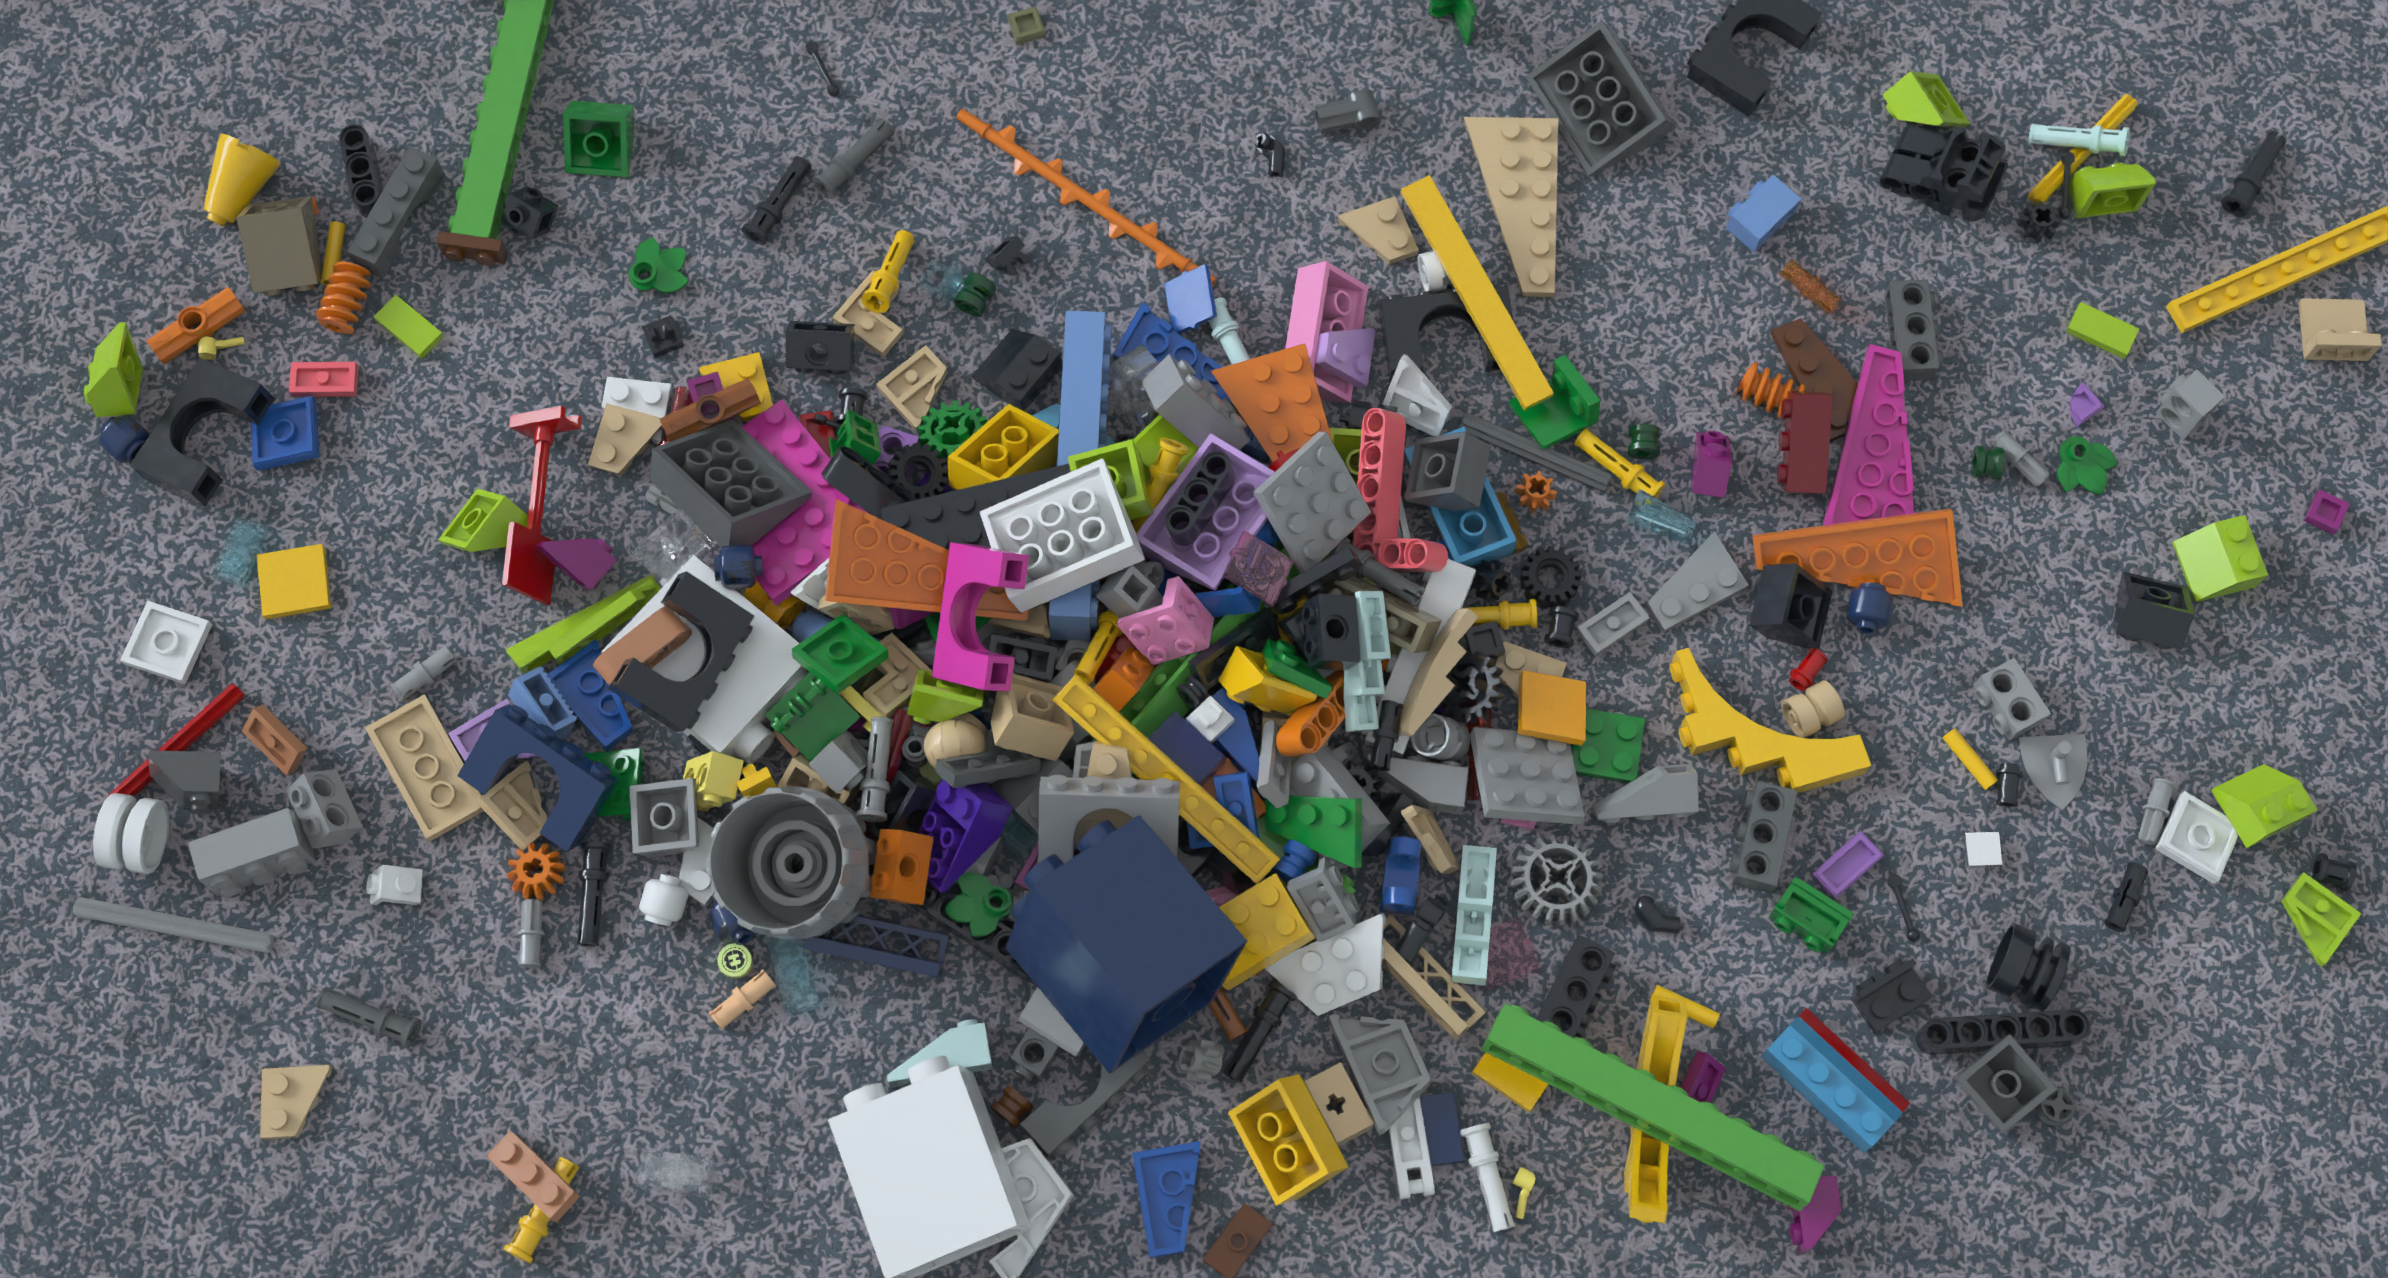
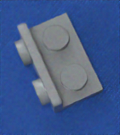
(1324, 900)

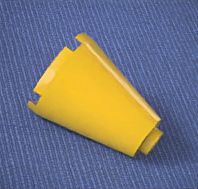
(236, 178)

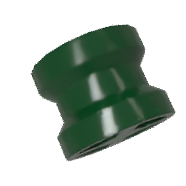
(1644, 441)
(1987, 462)

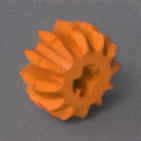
(539, 882)

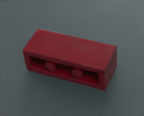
(1805, 441)

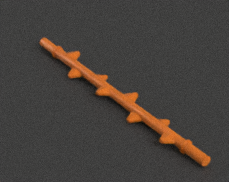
(1072, 192)

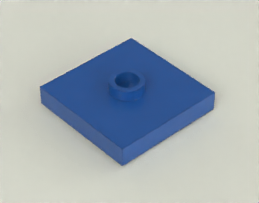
(286, 434)

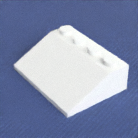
(1069, 529)

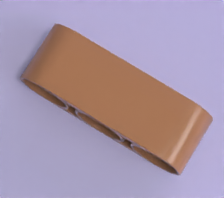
(647, 643)

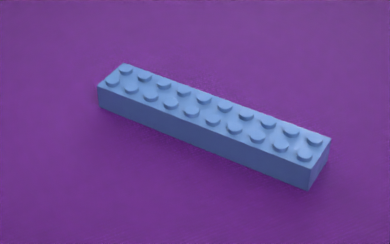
(1080, 430)

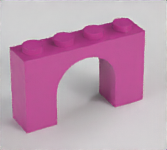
(958, 649)

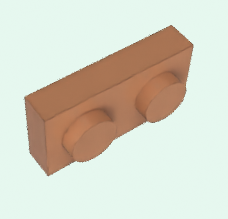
(274, 740)

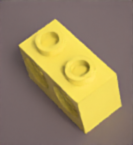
(714, 778)

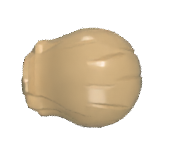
(955, 738)

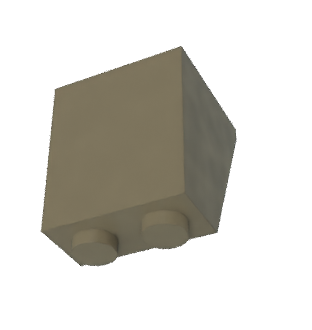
(281, 245)

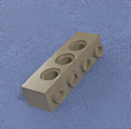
(1406, 624)

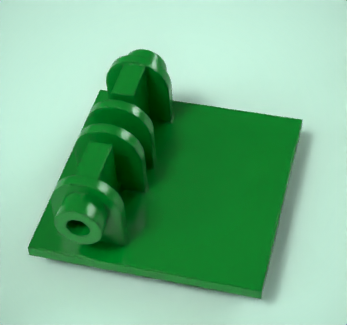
(1462, 11)
(811, 716)
(627, 767)

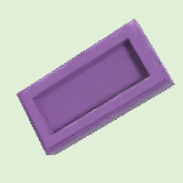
(1847, 865)

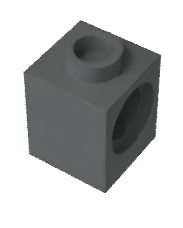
(1037, 1070)

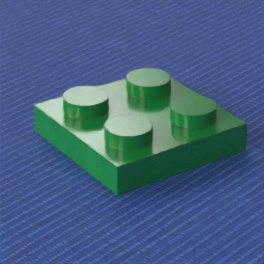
(840, 653)
(1610, 747)

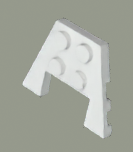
(1043, 1199)

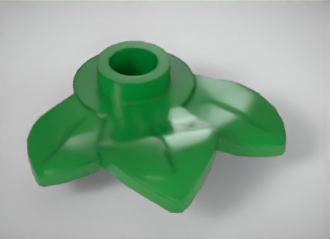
(661, 264)
(2088, 468)
(974, 904)

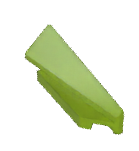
(583, 627)

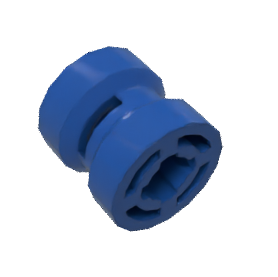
(1294, 861)

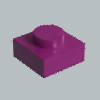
(2326, 512)

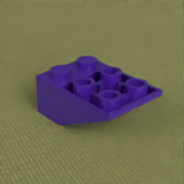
(962, 827)

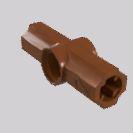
(730, 402)

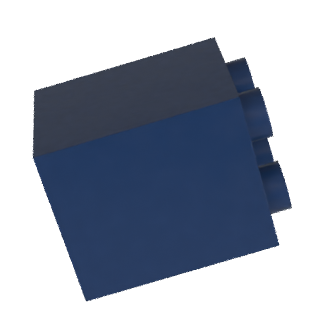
(1122, 940)

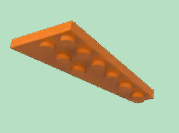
(1277, 398)
(1902, 552)
(894, 568)

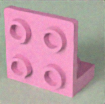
(1171, 629)

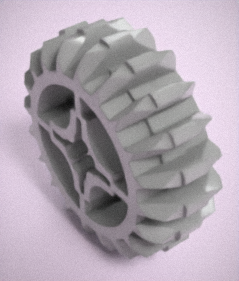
(1565, 889)

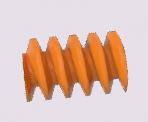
(342, 297)
(1765, 388)

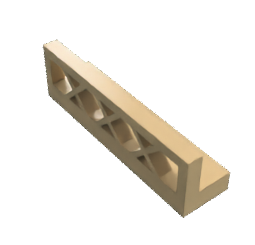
(1418, 988)

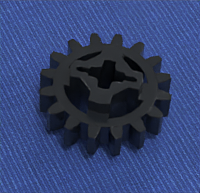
(1483, 681)

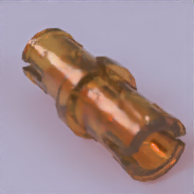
(1810, 286)

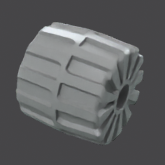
(755, 855)

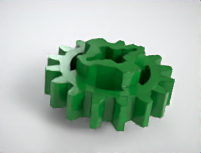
(951, 427)

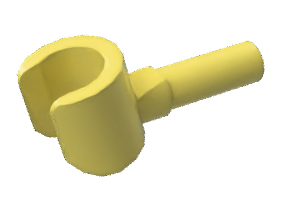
(208, 346)
(1525, 1180)

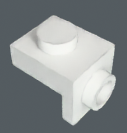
(395, 885)

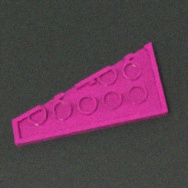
(1875, 456)

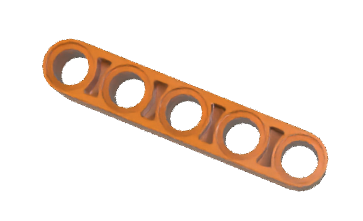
(1315, 721)

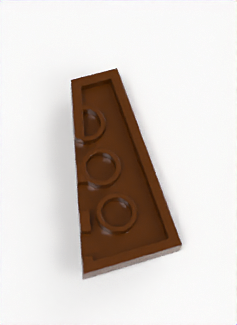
(1818, 370)

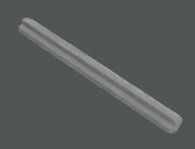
(173, 925)

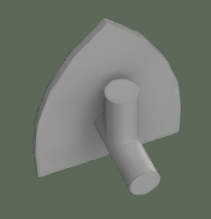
(2055, 765)

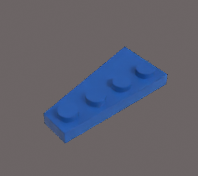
(1161, 341)

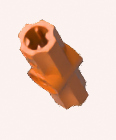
(179, 335)

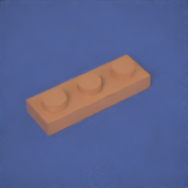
(533, 1176)

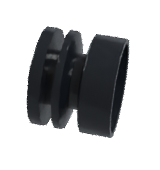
(2035, 969)

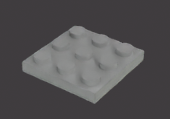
(1312, 502)
(1526, 777)

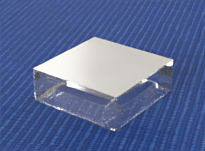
(1982, 850)

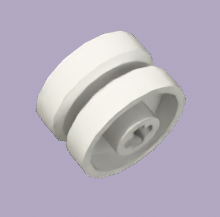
(131, 833)

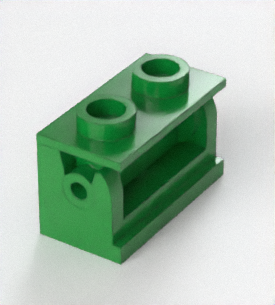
(858, 435)
(1810, 916)

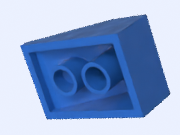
(1237, 740)

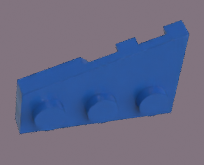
(589, 699)
(1166, 1193)

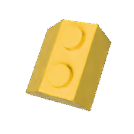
(1249, 680)

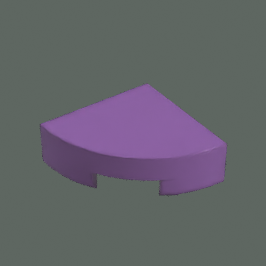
(2084, 405)

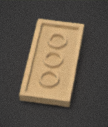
(425, 767)

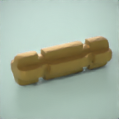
(1522, 542)

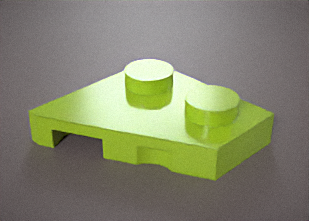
(2319, 916)

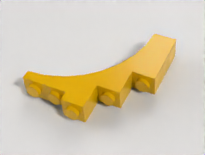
(1715, 724)
(1648, 1157)

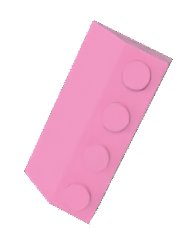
(1323, 303)

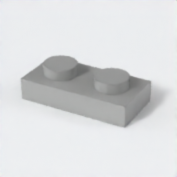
(1612, 624)

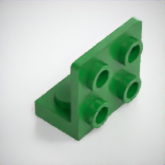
(1566, 412)

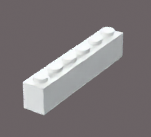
(1441, 598)

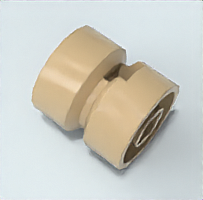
(1810, 711)

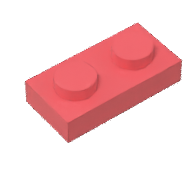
(323, 379)

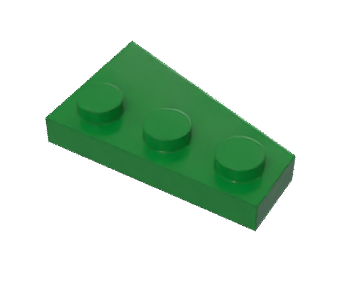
(1321, 824)

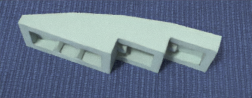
(1366, 678)
(1474, 915)

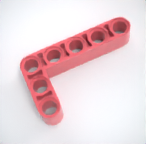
(1381, 488)

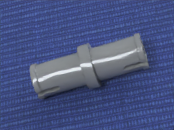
(424, 673)

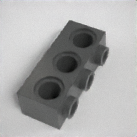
(1903, 315)
(1775, 825)

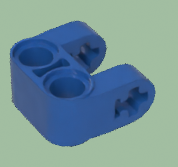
(1401, 876)

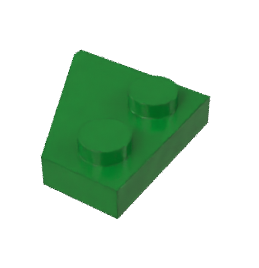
(1289, 665)

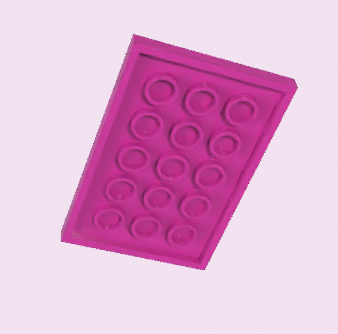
(803, 537)

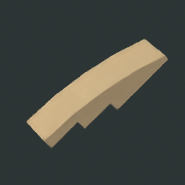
(1430, 682)

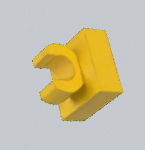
(755, 781)

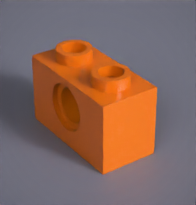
(1124, 678)
(901, 866)

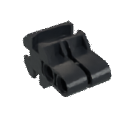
(1933, 163)

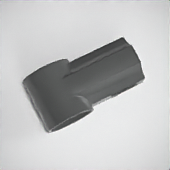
(1355, 111)

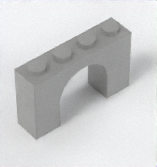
(1067, 800)

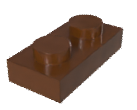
(482, 249)

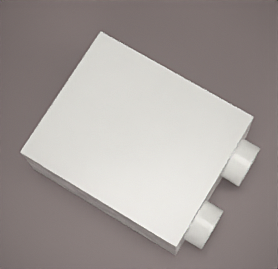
(758, 678)
(927, 1169)

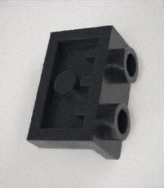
(1890, 996)

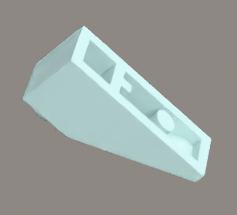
(961, 1045)

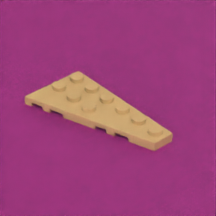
(1521, 181)

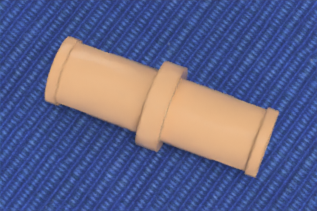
(742, 999)

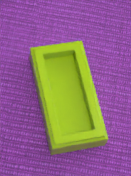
(408, 327)
(2102, 330)

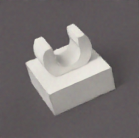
(1210, 719)

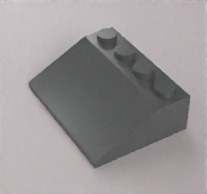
(1600, 100)
(727, 483)

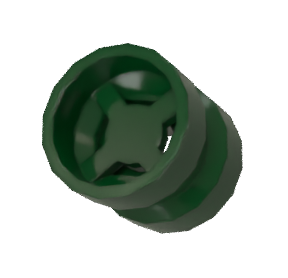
(975, 294)

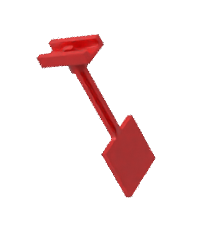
(525, 566)

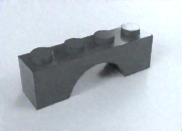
(380, 234)
(1055, 1125)

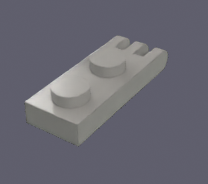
(1273, 768)

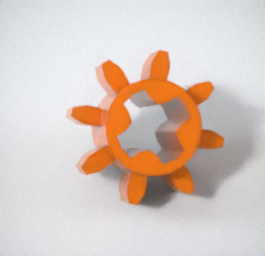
(1535, 500)

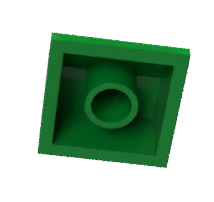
(598, 138)

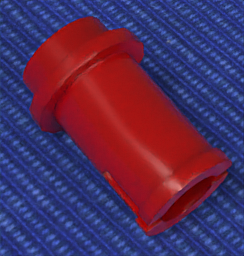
(1808, 669)

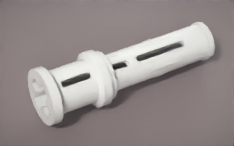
(1484, 1160)

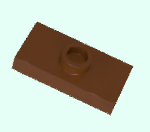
(1237, 1242)

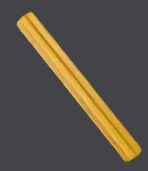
(2055, 176)

